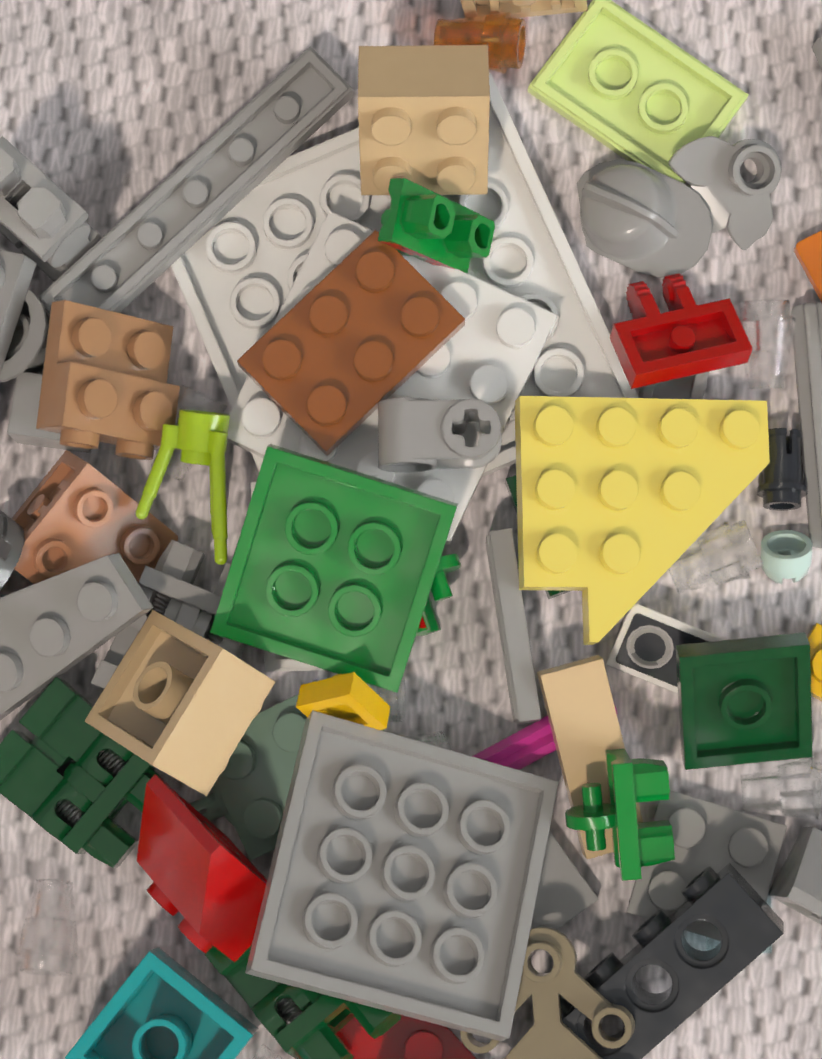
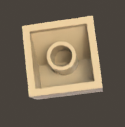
(180, 702)

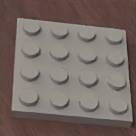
(404, 877)

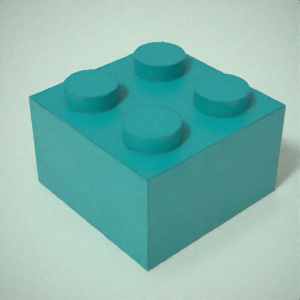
(164, 1016)

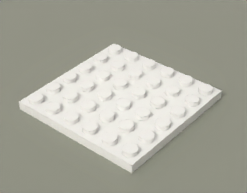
(252, 256)

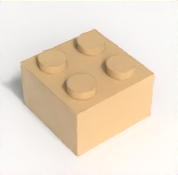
(424, 117)

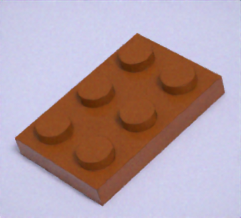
(351, 342)

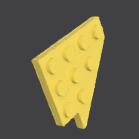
(624, 490)

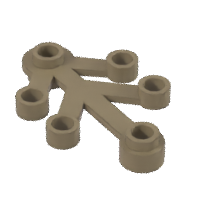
(549, 1035)

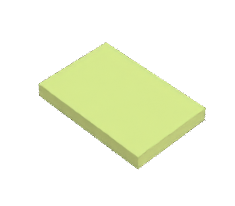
(634, 88)

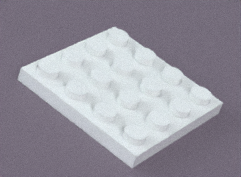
(482, 362)

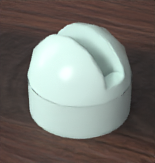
(786, 555)

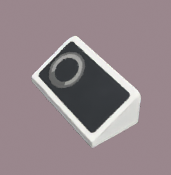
(648, 646)

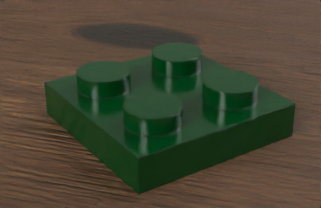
(744, 700)

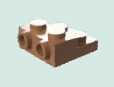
(106, 380)

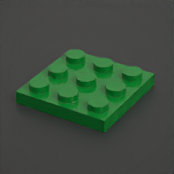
(333, 567)

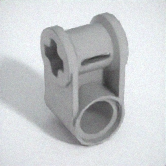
(422, 436)

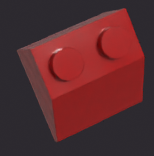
(198, 873)

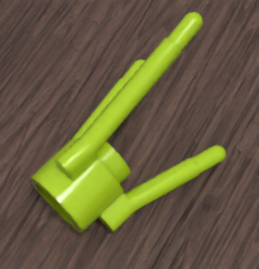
(202, 442)

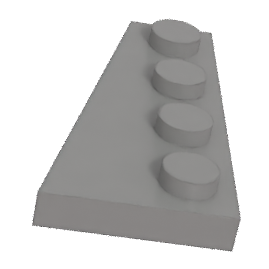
(61, 623)

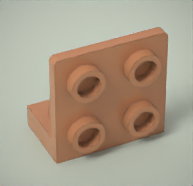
(81, 518)

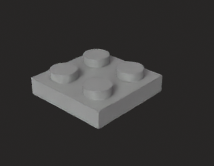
(703, 838)

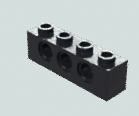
(746, 931)

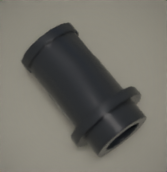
(782, 476)

